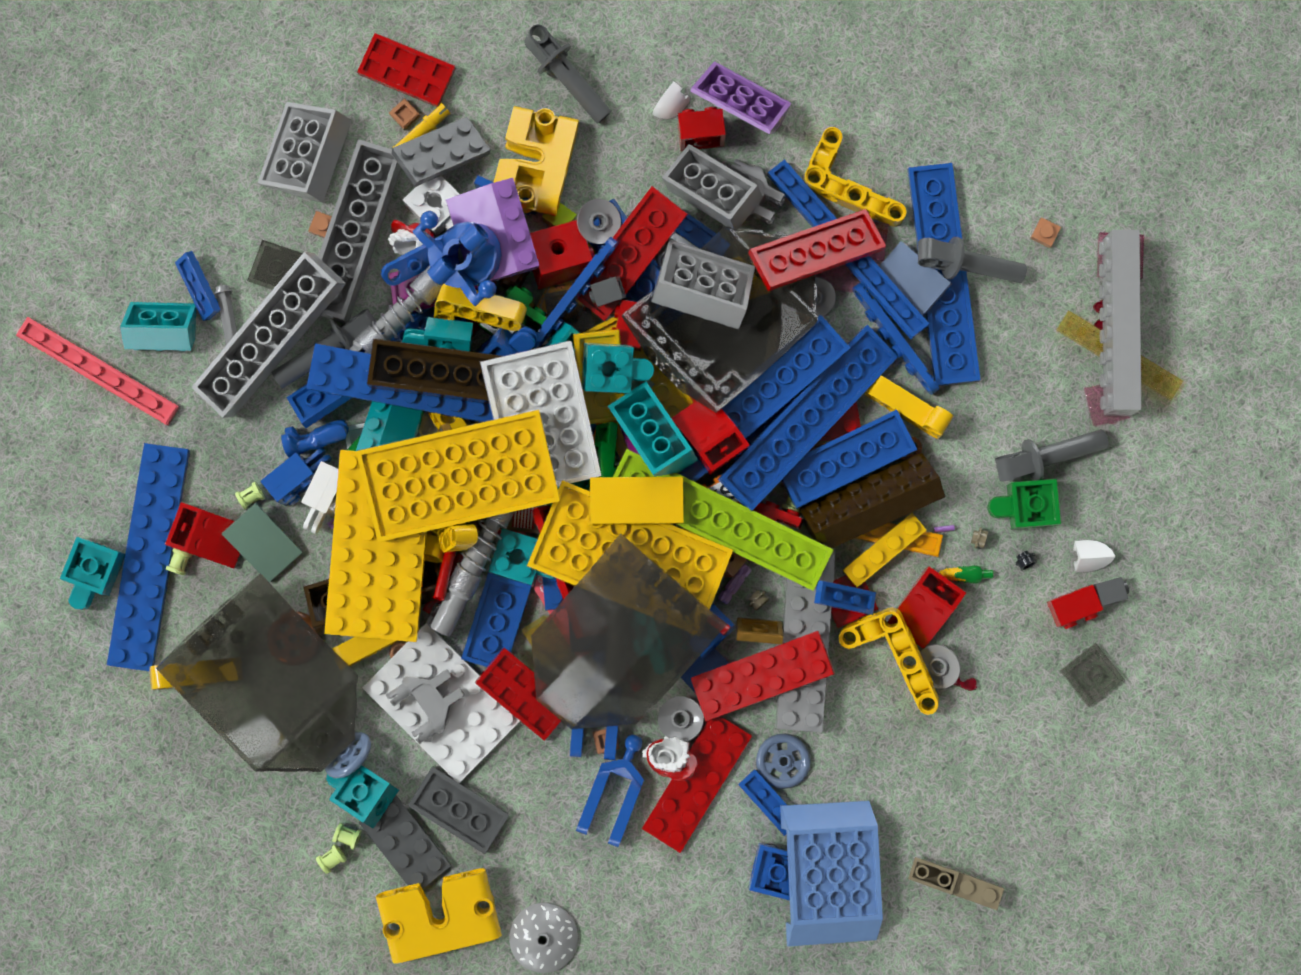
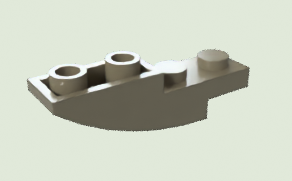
(956, 883)

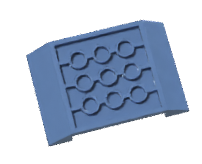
(832, 873)

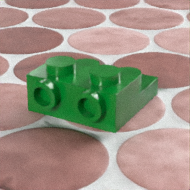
(533, 315)

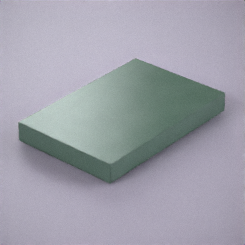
(262, 542)

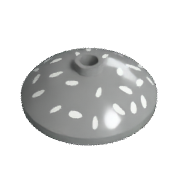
(546, 921)

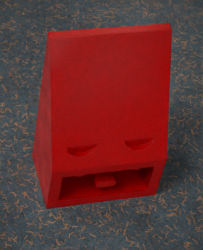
(710, 435)
(201, 535)
(928, 605)

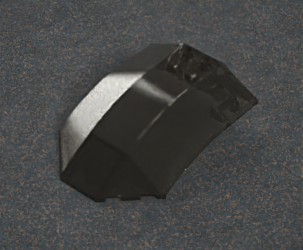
(717, 360)
(618, 641)
(266, 682)

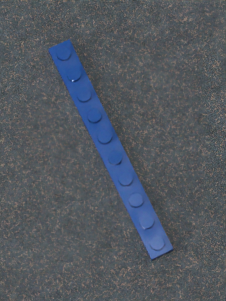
(864, 269)

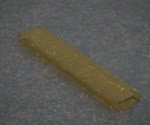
(1088, 337)

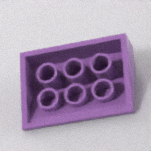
(742, 98)
(501, 211)

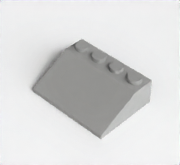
(305, 151)
(704, 284)

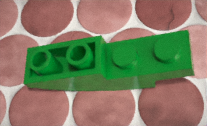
(605, 448)

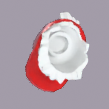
(403, 238)
(671, 758)

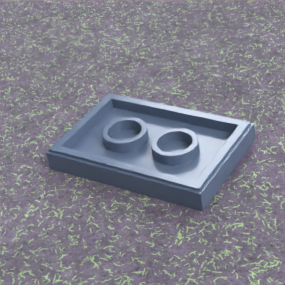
(919, 284)

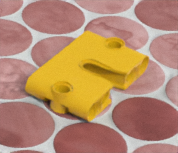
(550, 145)
(425, 935)

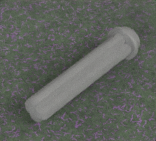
(226, 312)

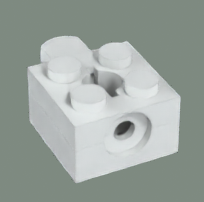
(432, 197)
(321, 496)

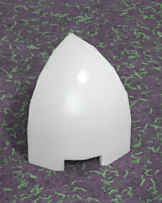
(671, 102)
(1092, 555)

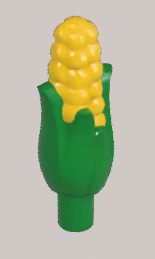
(967, 574)

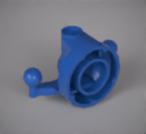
(444, 261)

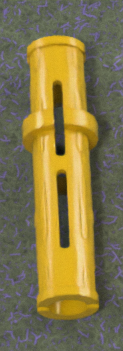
(429, 123)

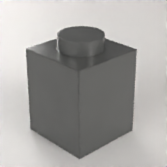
(607, 291)
(1112, 591)

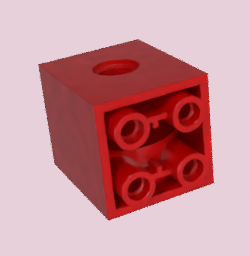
(560, 254)

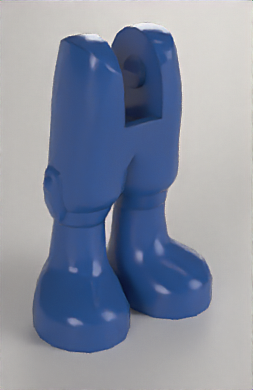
(318, 438)

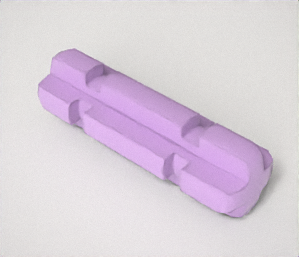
(734, 584)

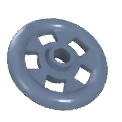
(793, 744)
(350, 757)

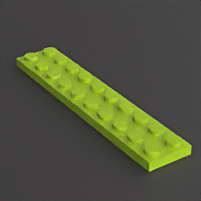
(742, 529)

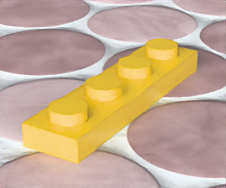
(884, 550)

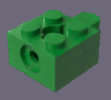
(1028, 504)

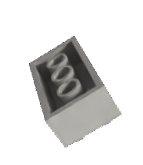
(712, 187)

